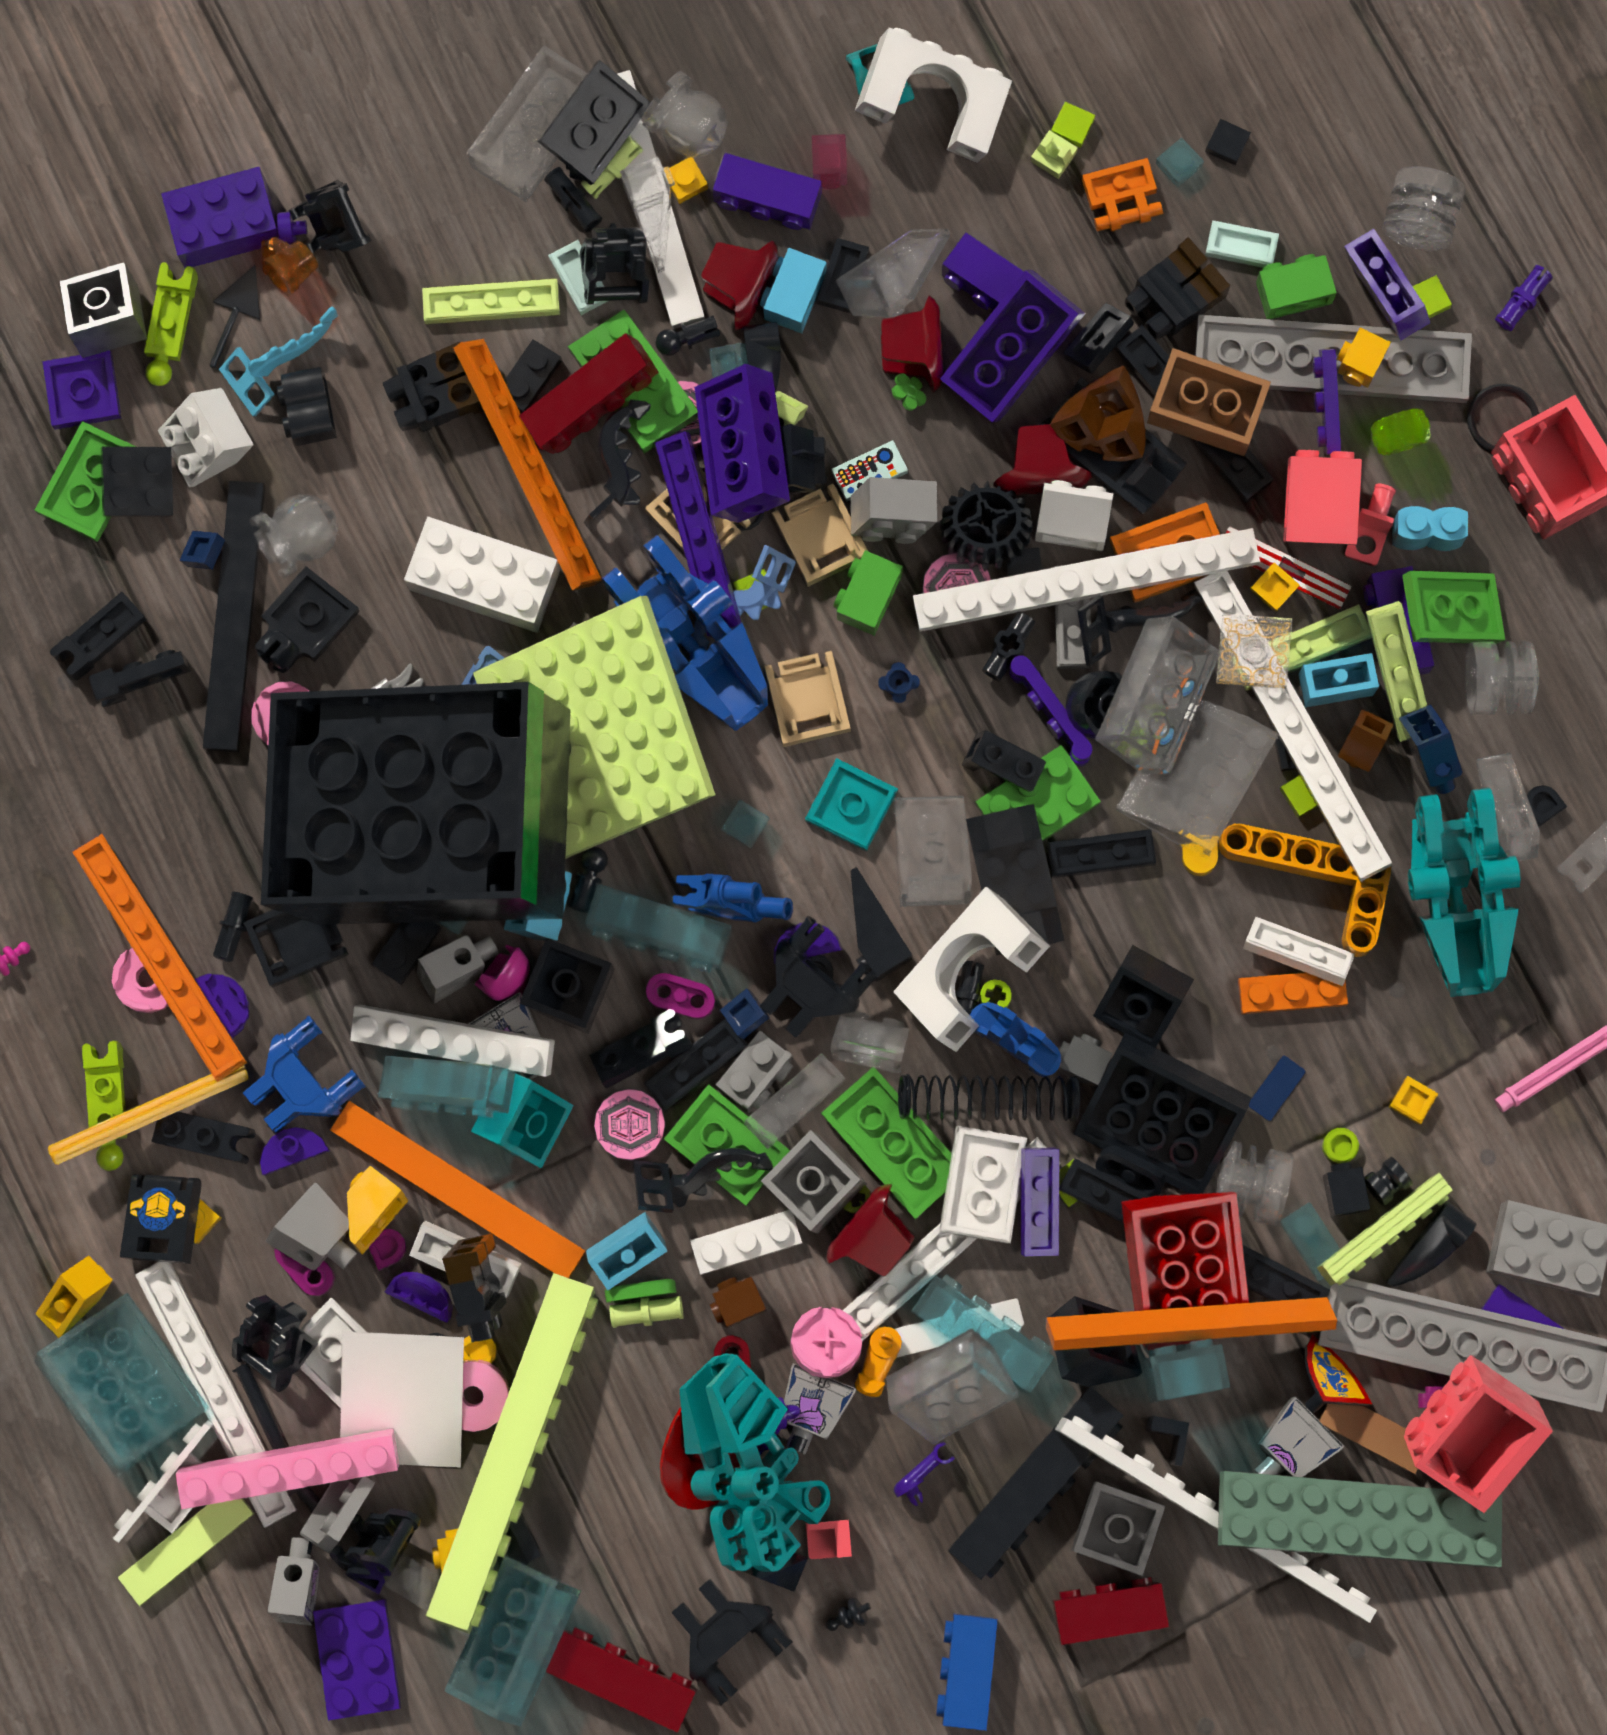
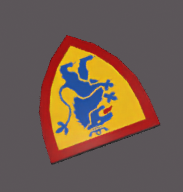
(1331, 1379)

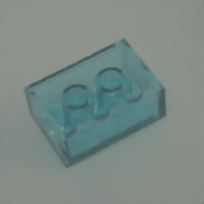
(1185, 1372)

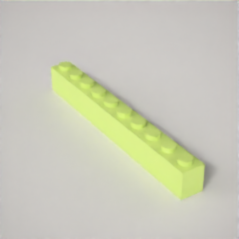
(511, 1454)

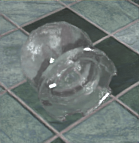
(689, 119)
(298, 531)

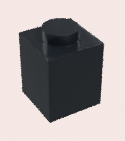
(1346, 1190)

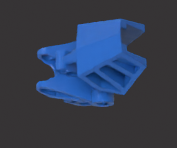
(727, 674)

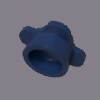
(898, 672)

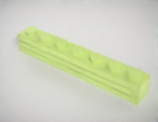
(1385, 1230)

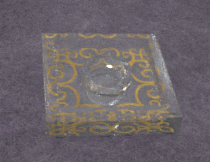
(1254, 651)

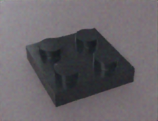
(136, 481)

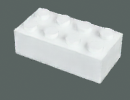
(482, 574)

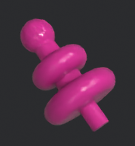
(11, 956)

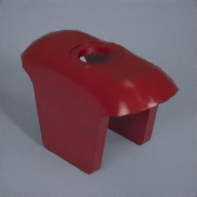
(739, 278)
(914, 344)
(1040, 460)
(873, 1235)

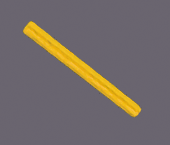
(143, 1115)

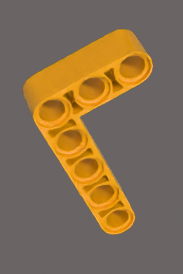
(1320, 869)

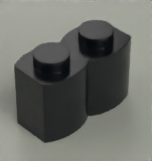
(307, 406)

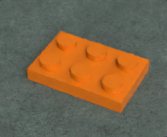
(1176, 528)

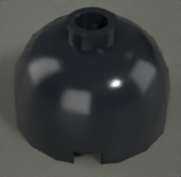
(1090, 700)

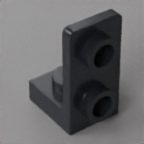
(1004, 760)

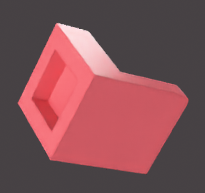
(829, 1539)

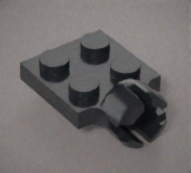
(303, 621)

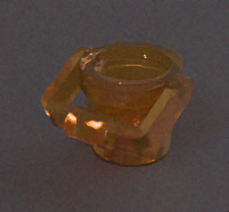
(289, 265)

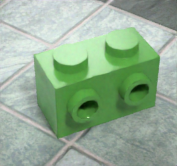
(1295, 286)
(868, 592)

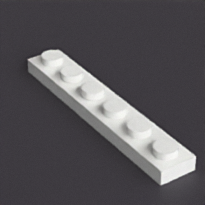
(452, 1040)

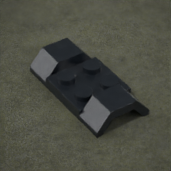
(1136, 481)
(1015, 867)

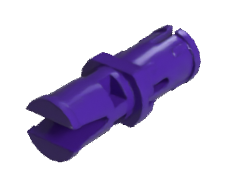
(1523, 298)

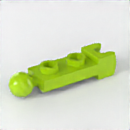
(168, 322)
(105, 1096)

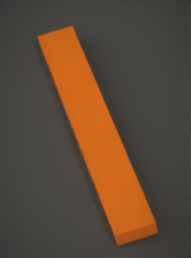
(527, 464)
(159, 957)
(458, 1190)
(1190, 1323)

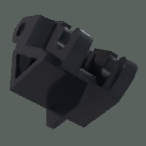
(331, 219)
(614, 251)
(803, 459)
(281, 1331)
(380, 1547)

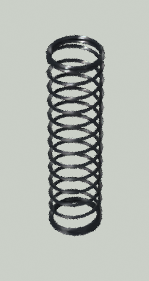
(1070, 1106)

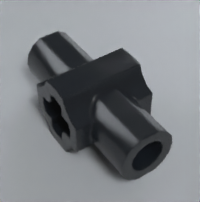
(1016, 632)

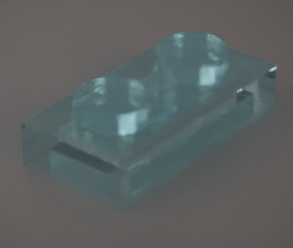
(1310, 1237)

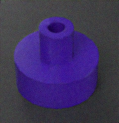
(289, 228)

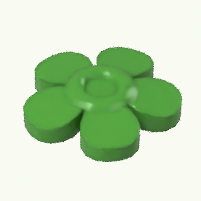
(908, 391)

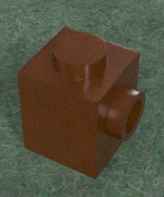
(1365, 740)
(736, 1301)

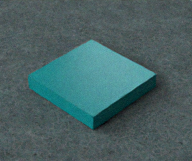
(851, 804)

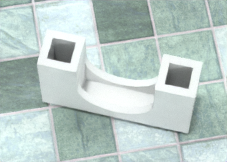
(978, 90)
(931, 984)

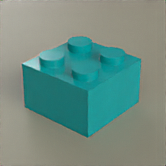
(530, 1125)

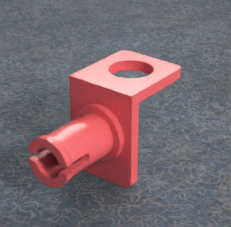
(1374, 524)

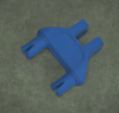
(732, 900)
(1017, 1038)
(296, 1083)

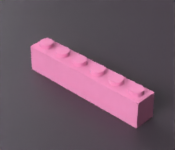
(287, 1468)

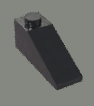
(877, 938)

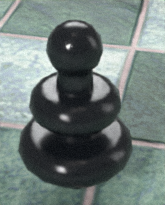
(845, 1617)

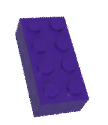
(1012, 345)

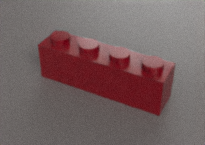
(589, 394)
(622, 1680)

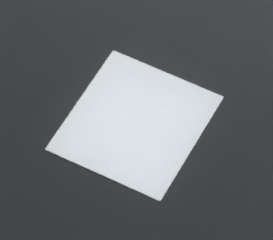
(408, 1387)

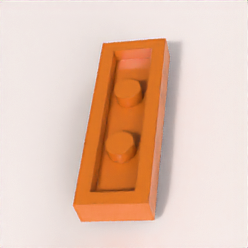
(1289, 993)

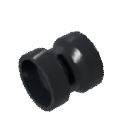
(1387, 1181)

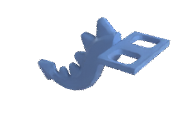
(760, 593)

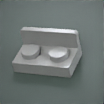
(755, 1072)
(335, 1512)

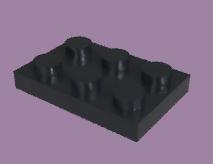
(594, 122)

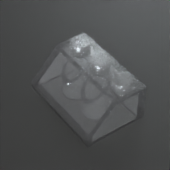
(950, 1387)

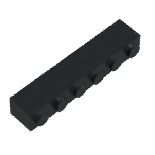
(1031, 1488)

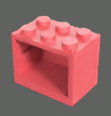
(1555, 466)
(1322, 498)
(1476, 1433)

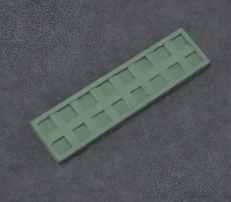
(1356, 1520)

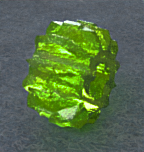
(1401, 431)

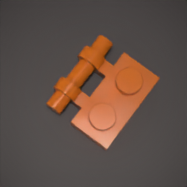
(1118, 185)

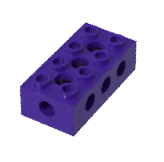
(741, 443)

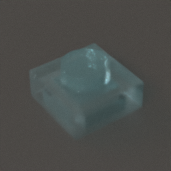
(1179, 162)
(727, 358)
(745, 824)

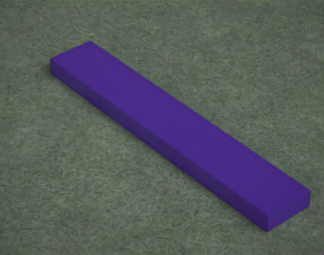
(694, 516)

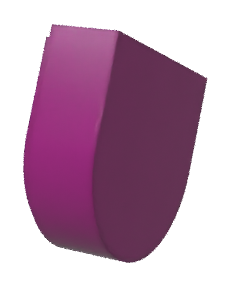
(388, 1248)

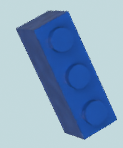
(967, 1671)

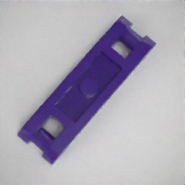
(1043, 698)

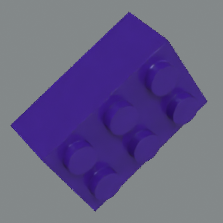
(220, 217)

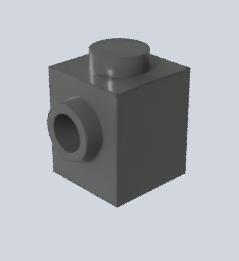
(1084, 1059)

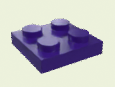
(81, 390)

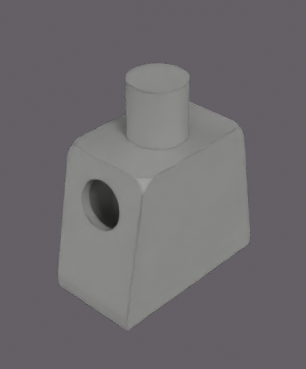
(444, 976)
(313, 1231)

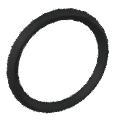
(1494, 388)

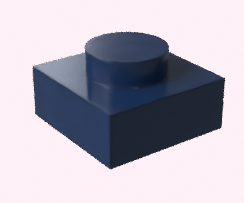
(202, 550)
(744, 1013)

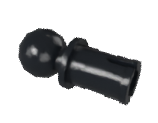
(670, 342)
(593, 862)

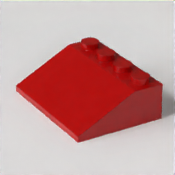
(1184, 1252)

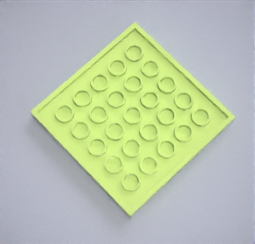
(628, 722)

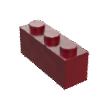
(1110, 1611)

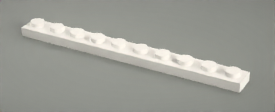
(1086, 579)
(1305, 747)
(1203, 1509)

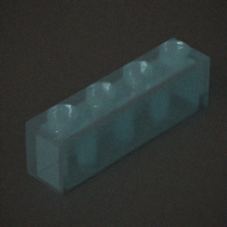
(658, 927)
(447, 1085)
(954, 1313)

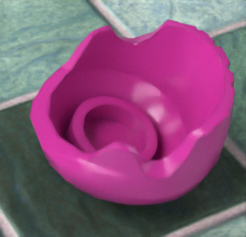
(505, 975)

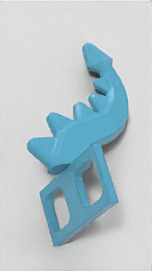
(266, 363)

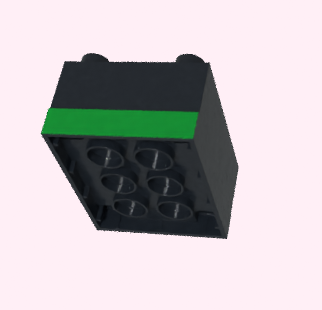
(416, 804)

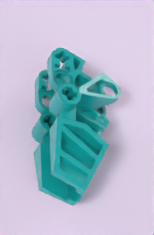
(1466, 945)
(734, 1412)

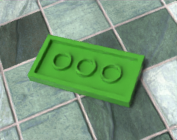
(669, 403)
(892, 1148)

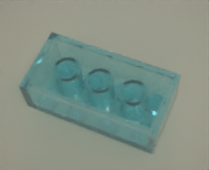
(513, 1642)

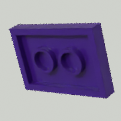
(357, 1659)

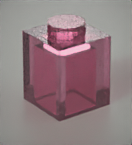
(829, 160)

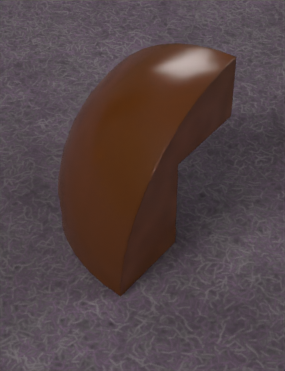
(1104, 418)

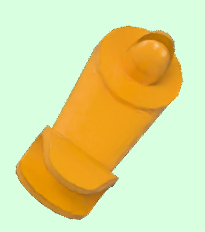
(880, 1356)

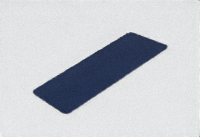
(1276, 1088)

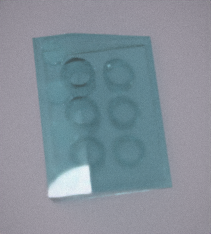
(121, 1384)

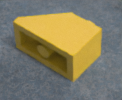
(371, 1207)
(73, 1295)

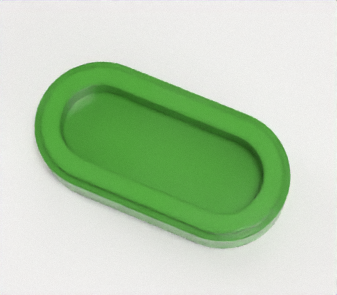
(640, 1290)

